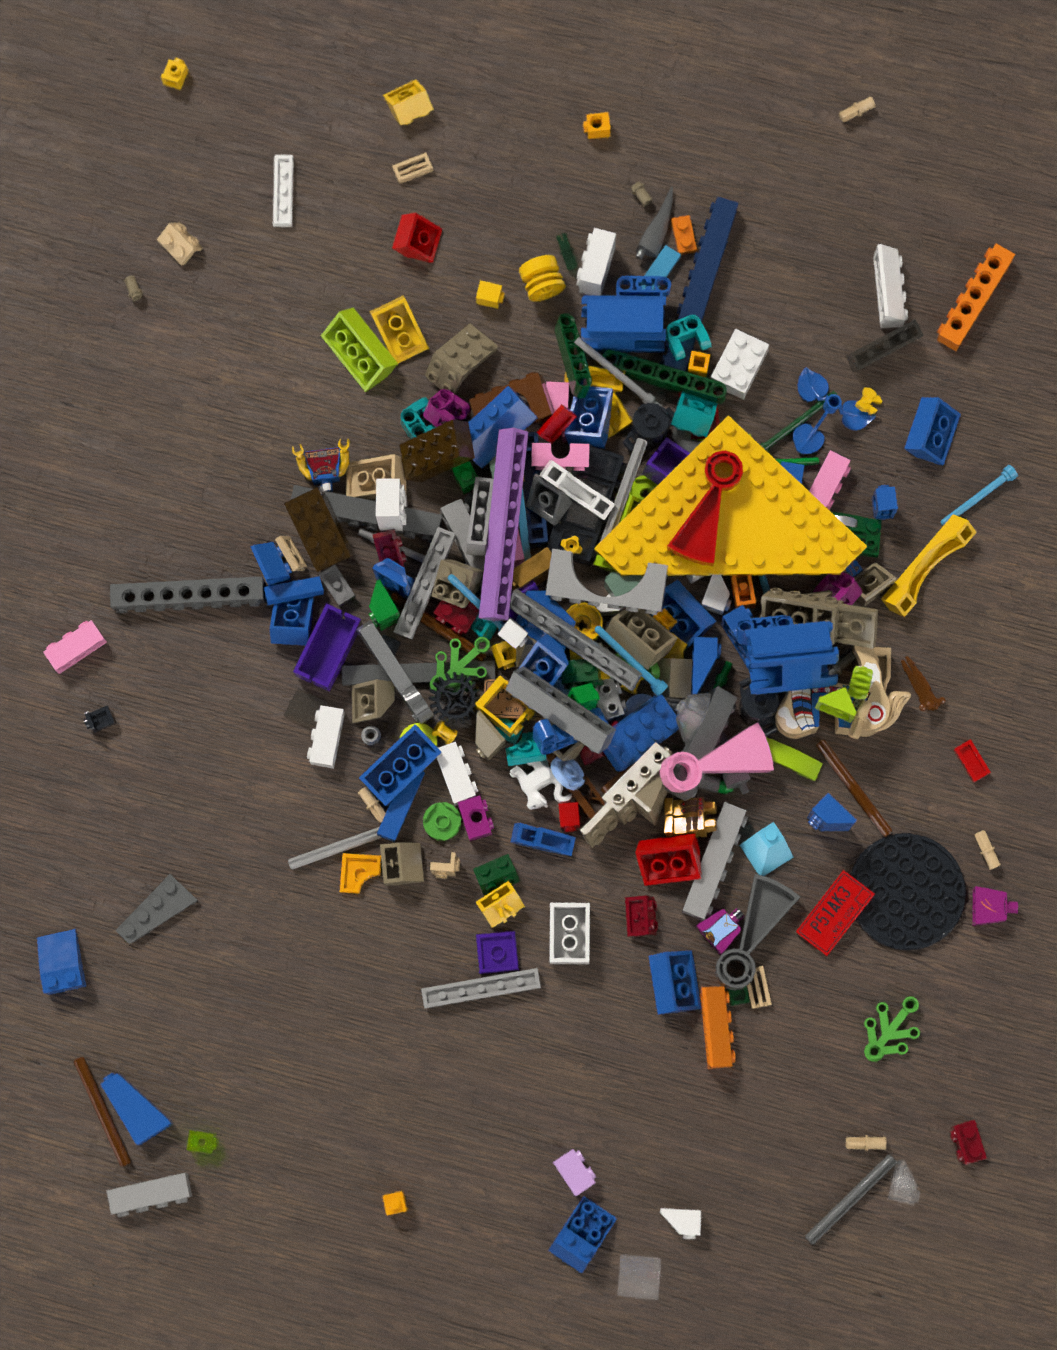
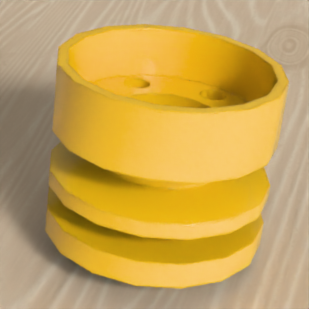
(542, 278)
(588, 616)

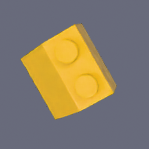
(408, 102)

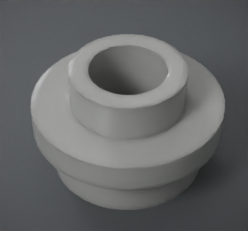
(371, 729)

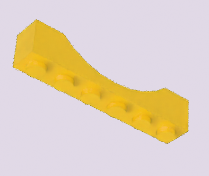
(950, 537)

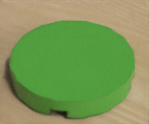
(442, 821)

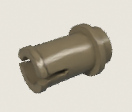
(639, 190)
(133, 288)

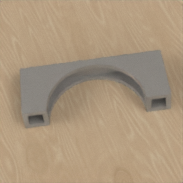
(565, 584)

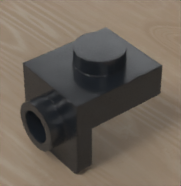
(99, 719)

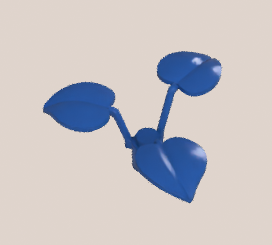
(812, 387)

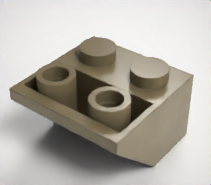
(446, 591)
(401, 863)

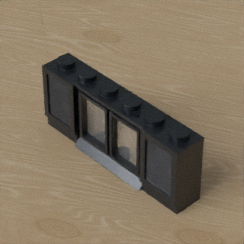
(578, 521)

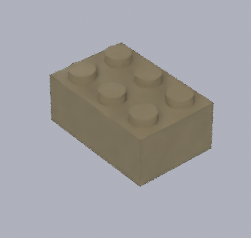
(641, 636)

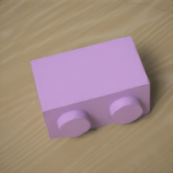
(574, 1171)

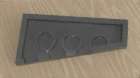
(162, 904)

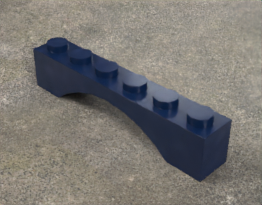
(535, 524)

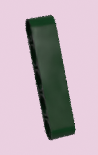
(573, 356)

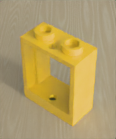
(489, 695)

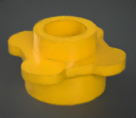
(572, 541)

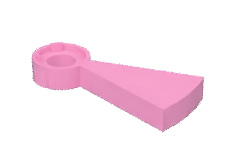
(741, 754)

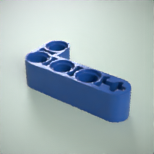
(551, 738)

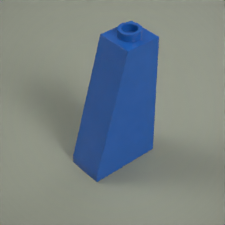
(135, 1110)

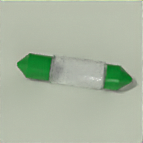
(713, 785)

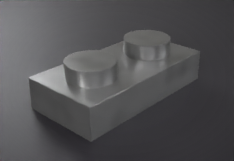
(337, 585)

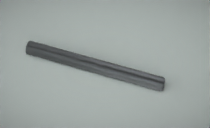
(850, 1199)

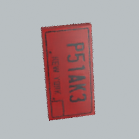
(835, 913)

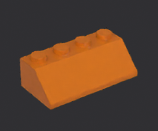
(716, 1027)

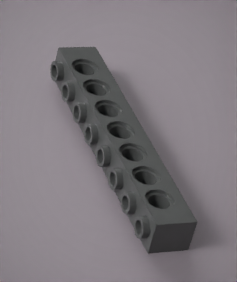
(120, 592)

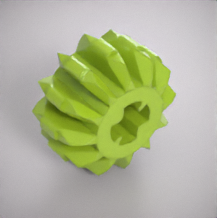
(860, 682)

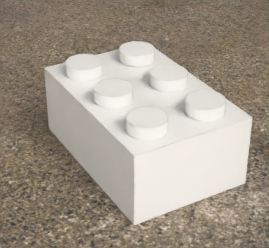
(596, 262)
(740, 363)
(390, 504)
(569, 933)

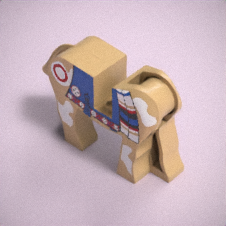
(797, 711)

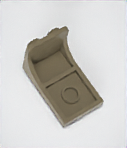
(459, 358)

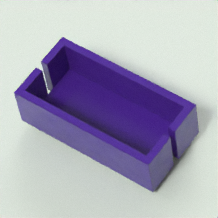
(664, 461)
(327, 647)

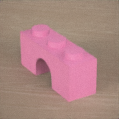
(577, 457)

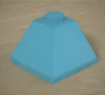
(767, 850)

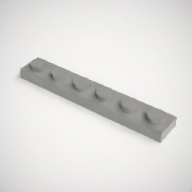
(424, 583)
(480, 988)

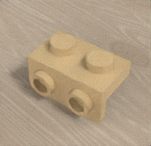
(179, 242)
(442, 870)

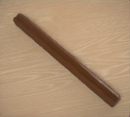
(438, 627)
(854, 788)
(102, 1111)

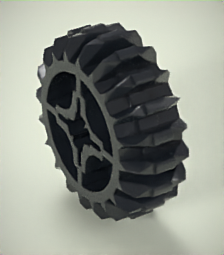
(450, 705)

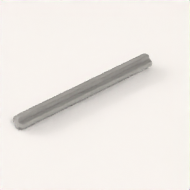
(625, 486)
(334, 848)

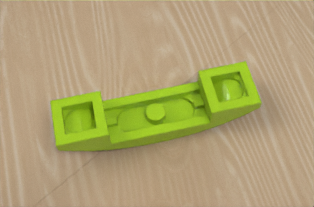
(794, 760)

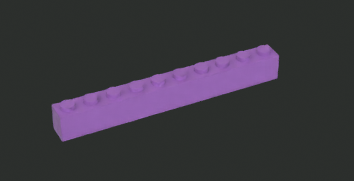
(503, 524)

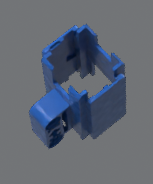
(630, 319)
(787, 654)

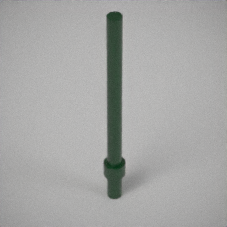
(793, 425)

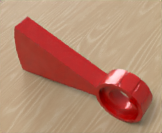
(698, 534)

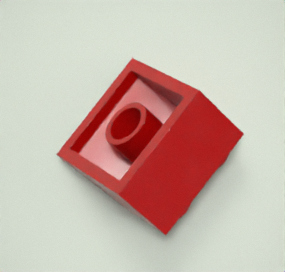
(417, 237)

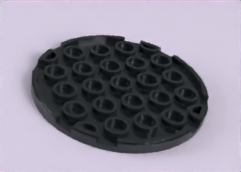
(914, 888)

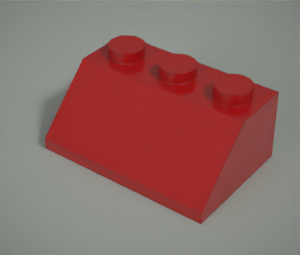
(669, 859)

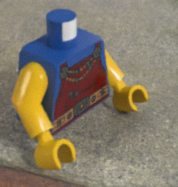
(324, 465)

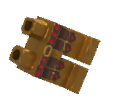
(689, 817)

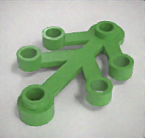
(458, 667)
(889, 1031)

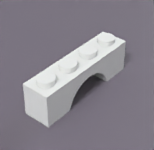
(577, 490)

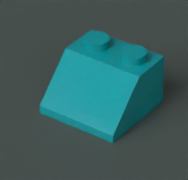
(694, 414)

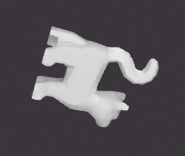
(535, 781)

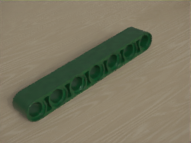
(674, 376)

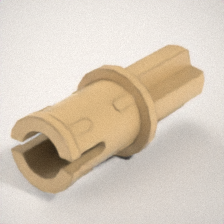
(857, 109)
(859, 719)
(372, 804)
(987, 849)
(866, 1143)

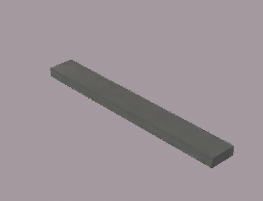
(574, 640)
(415, 671)

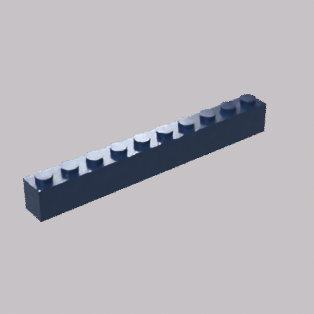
(704, 273)

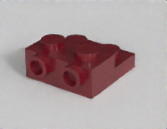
(459, 618)

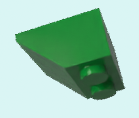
(382, 608)

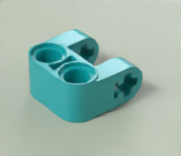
(685, 334)
(414, 411)

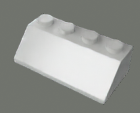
(889, 287)

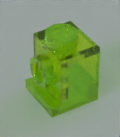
(193, 1142)

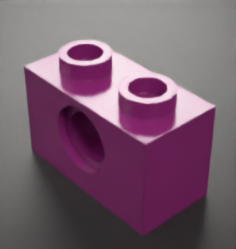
(472, 806)

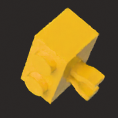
(500, 904)

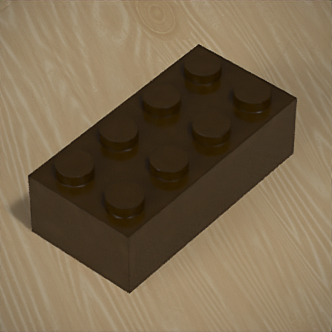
(437, 451)
(319, 528)

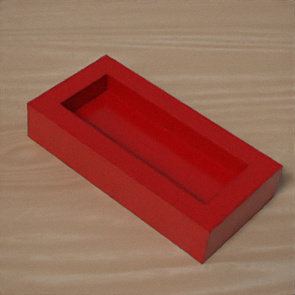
(556, 424)
(972, 761)

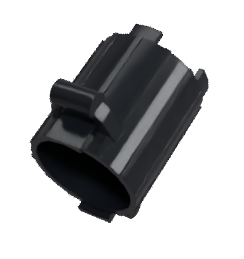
(650, 424)
(758, 707)

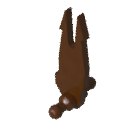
(922, 687)

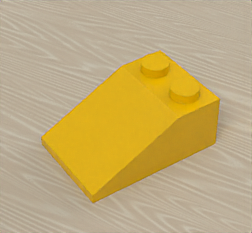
(399, 329)

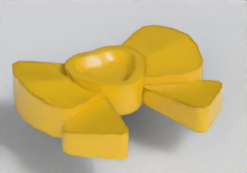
(868, 397)

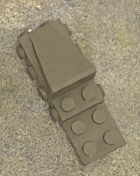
(850, 623)
(623, 802)

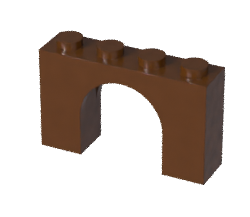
(530, 387)

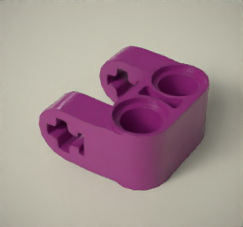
(445, 407)
(842, 585)

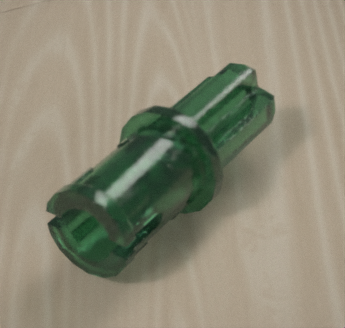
(566, 251)

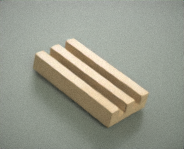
(396, 167)
(291, 553)
(765, 988)

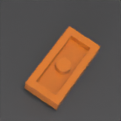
(684, 235)

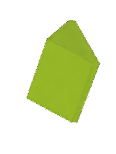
(837, 704)

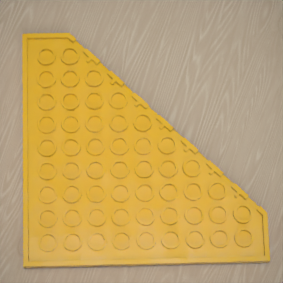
(762, 526)

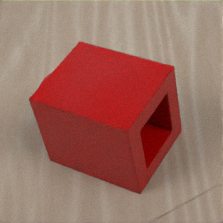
(569, 816)

